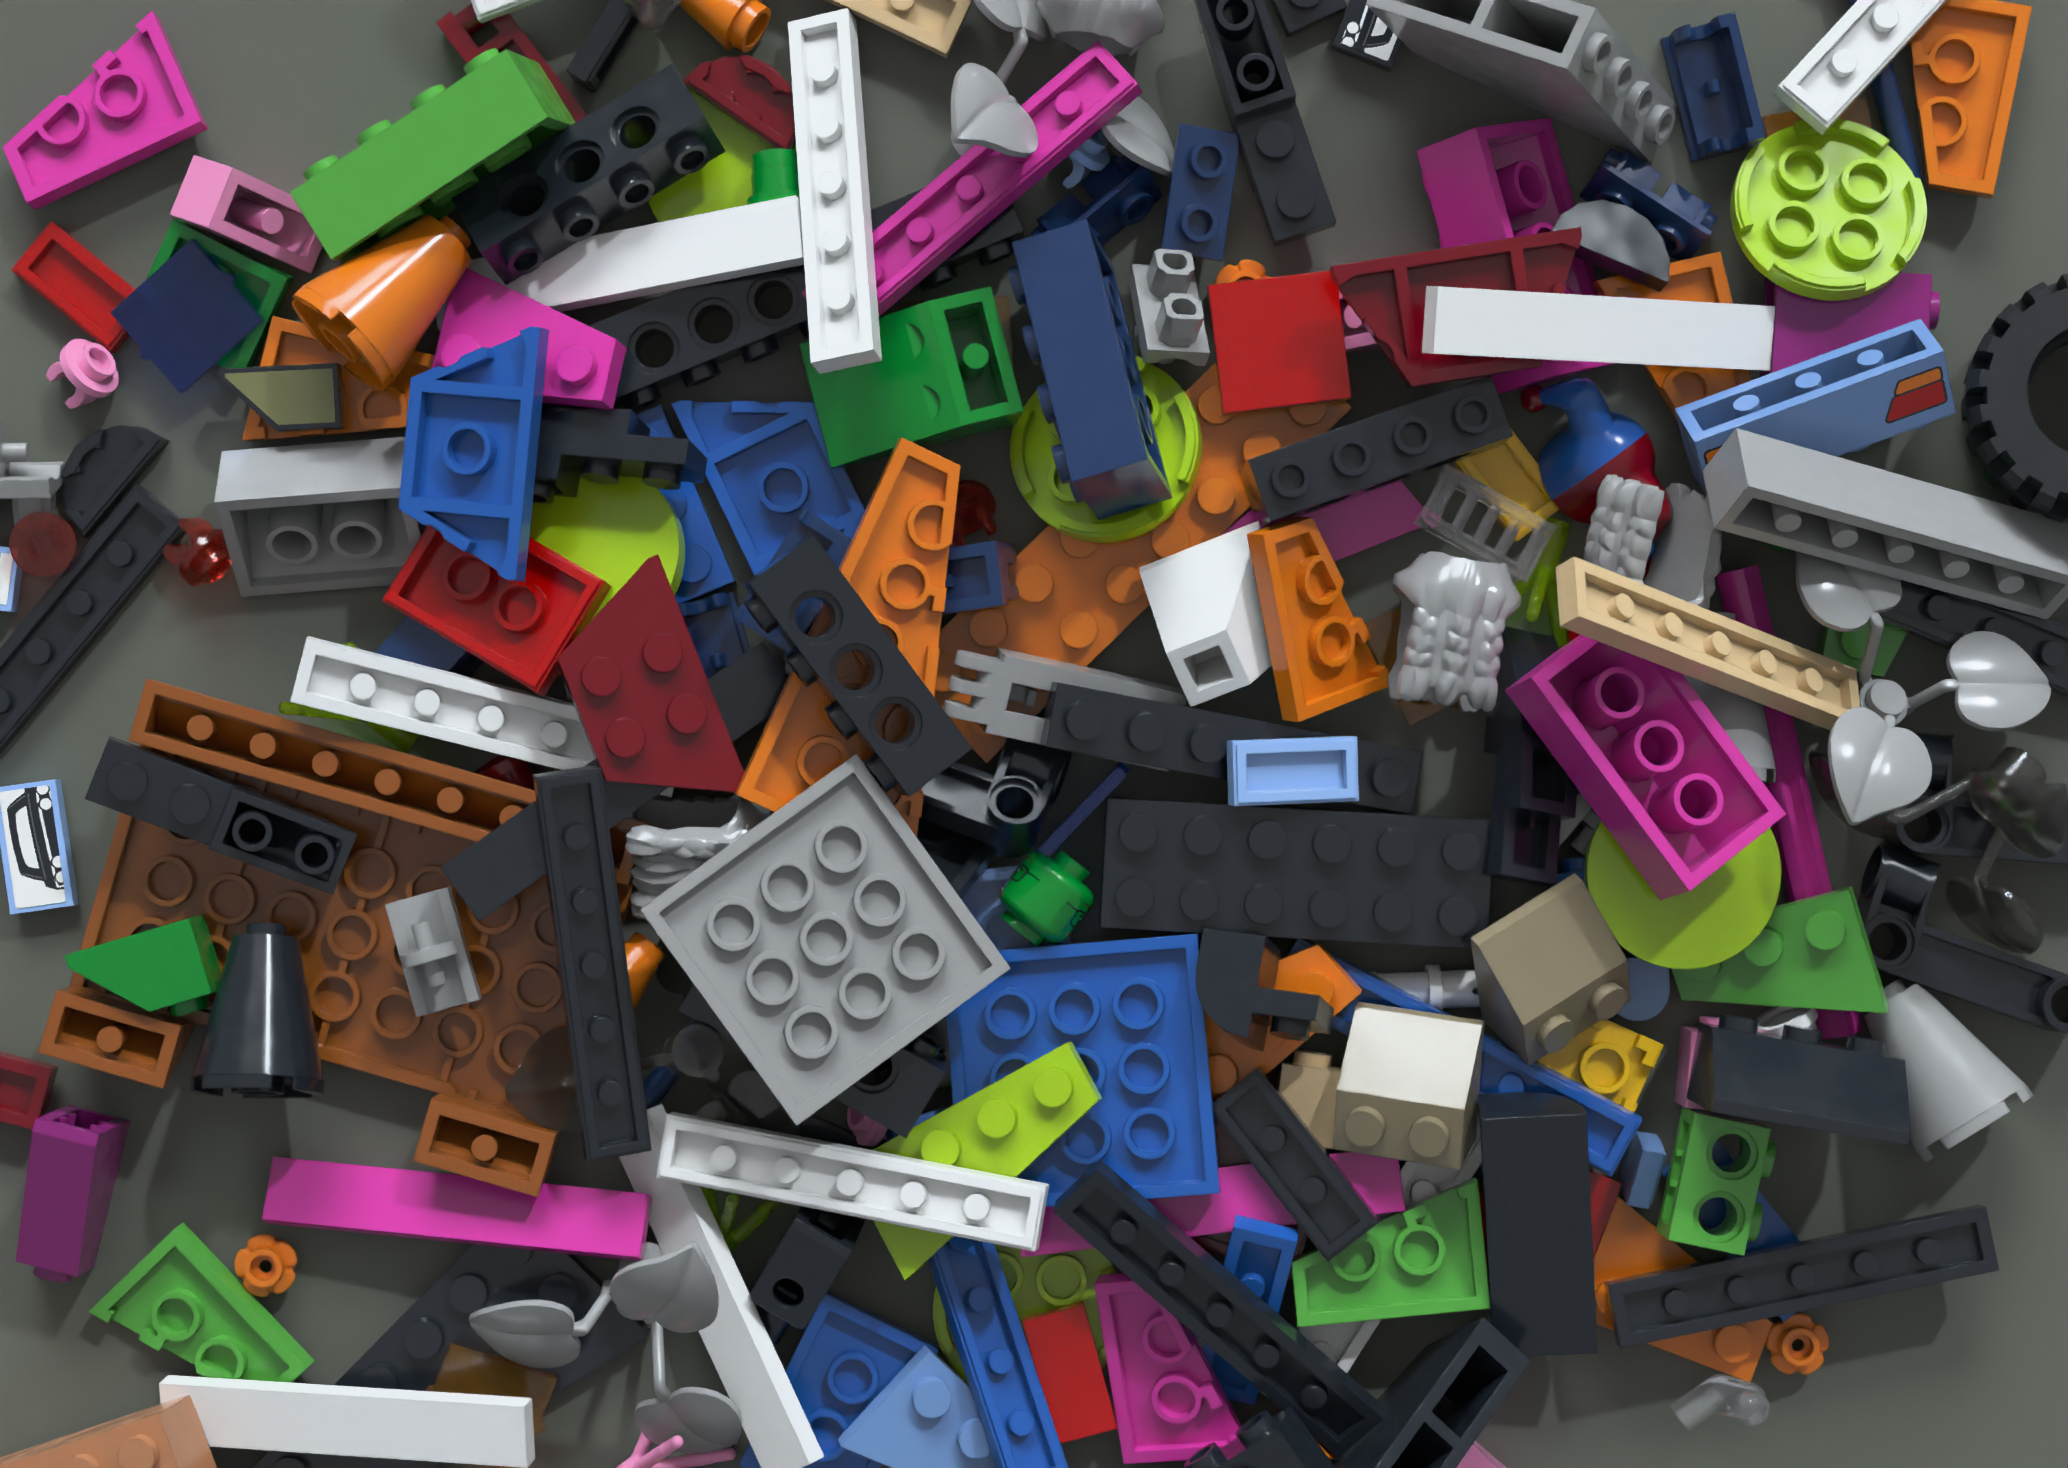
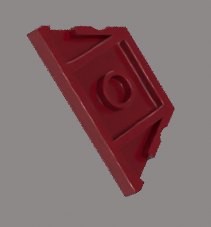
(1392, 292)
(648, 693)

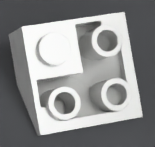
(1210, 615)

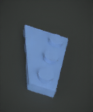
(922, 1420)

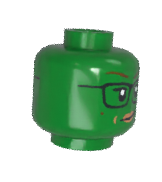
(1046, 897)

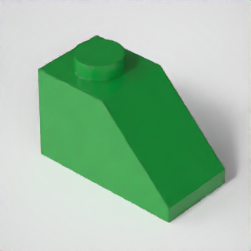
(156, 967)

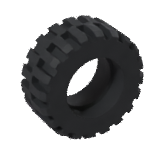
(1998, 401)

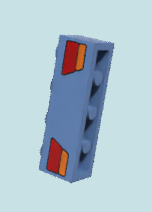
(1831, 400)

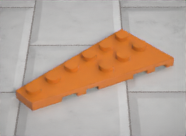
(900, 575)

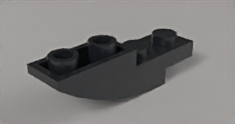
(1265, 117)
(609, 445)
(1530, 784)
(221, 814)

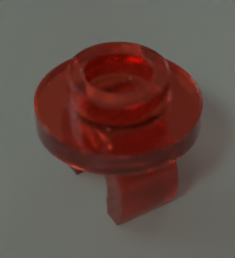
(973, 510)
(42, 544)
(205, 559)

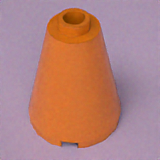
(385, 297)

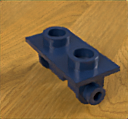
(1200, 191)
(1120, 196)
(1677, 215)

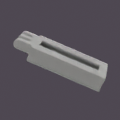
(996, 685)

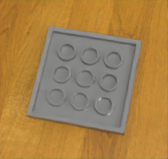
(825, 939)

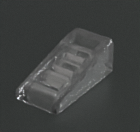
(1437, 500)

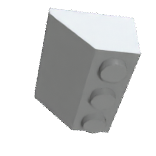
(315, 516)

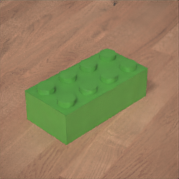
(431, 153)

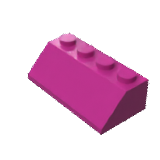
(1499, 187)
(1647, 761)

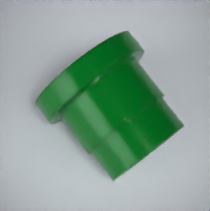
(774, 175)

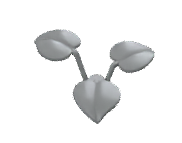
(993, 119)
(1871, 759)
(663, 1291)

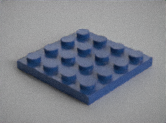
(1141, 1039)

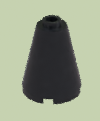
(261, 1022)

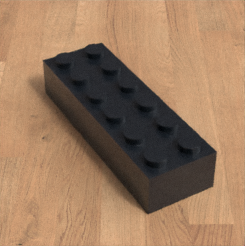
(1294, 872)

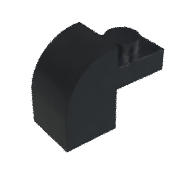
(1238, 992)

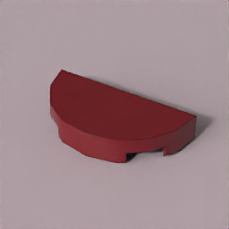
(750, 95)

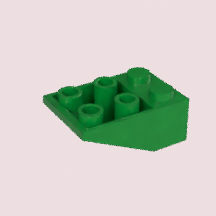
(937, 381)

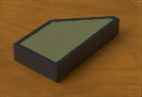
(291, 395)

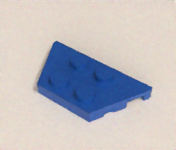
(477, 449)
(767, 469)

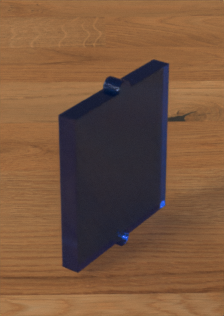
(187, 316)
(1082, 809)

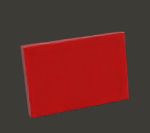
(499, 620)

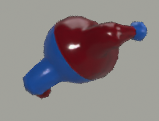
(1590, 448)

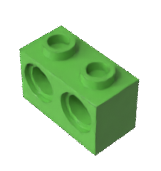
(1696, 1178)

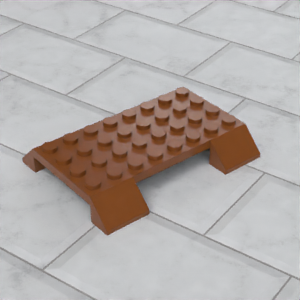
(408, 825)

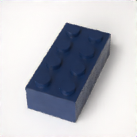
(1089, 371)

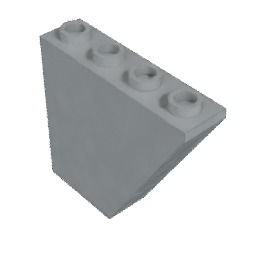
(1545, 56)

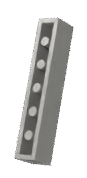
(1888, 523)

